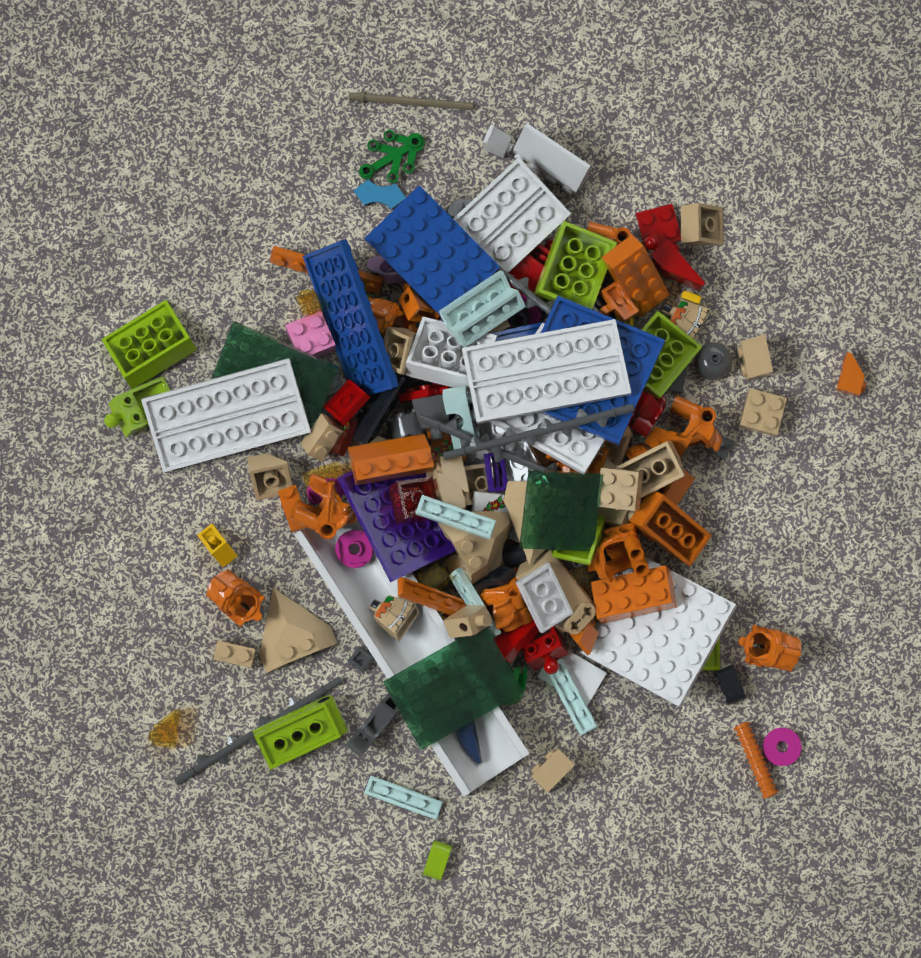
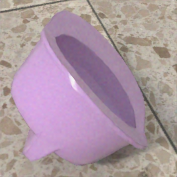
(380, 266)

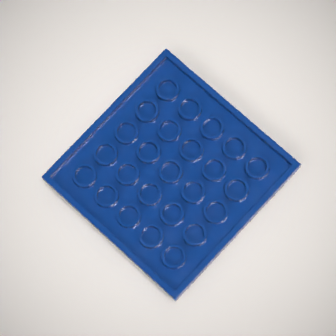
(639, 353)

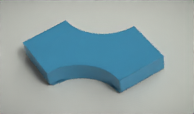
(371, 193)

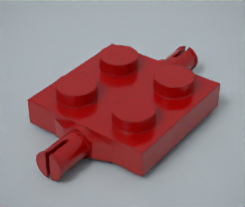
(423, 391)

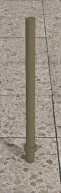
(410, 101)

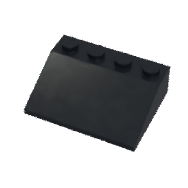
(376, 413)

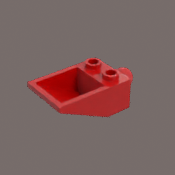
(672, 264)
(530, 267)
(545, 650)

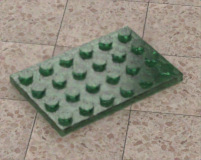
(250, 348)
(452, 687)

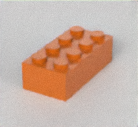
(636, 274)
(670, 528)
(633, 595)

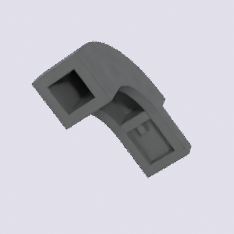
(373, 726)

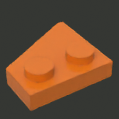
(659, 436)

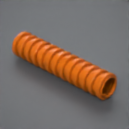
(756, 760)

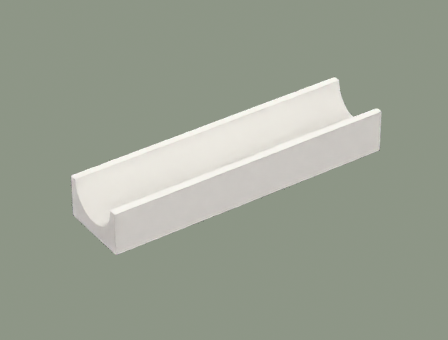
(355, 592)

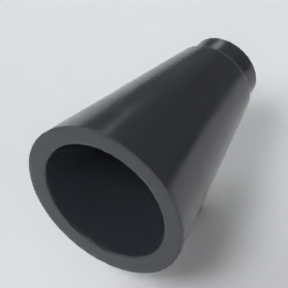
(513, 555)

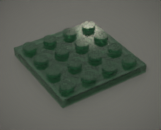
(560, 510)

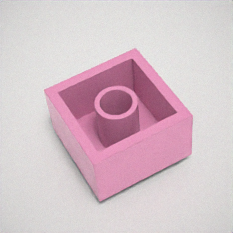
(311, 335)

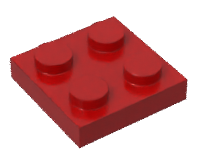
(660, 223)
(346, 402)

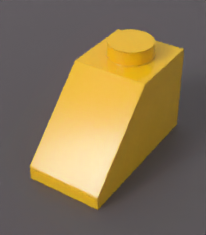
(217, 545)

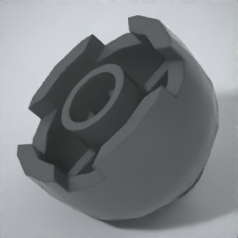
(706, 362)

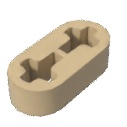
(579, 618)

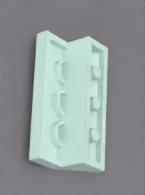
(481, 309)

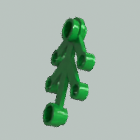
(394, 154)

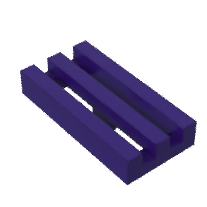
(488, 467)

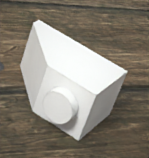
(497, 142)

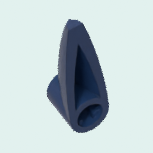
(469, 740)

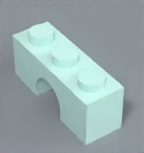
(458, 402)

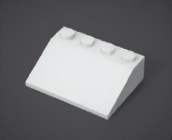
(551, 159)
(438, 355)

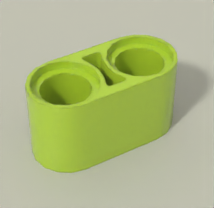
(437, 860)

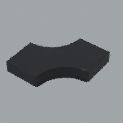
(498, 576)

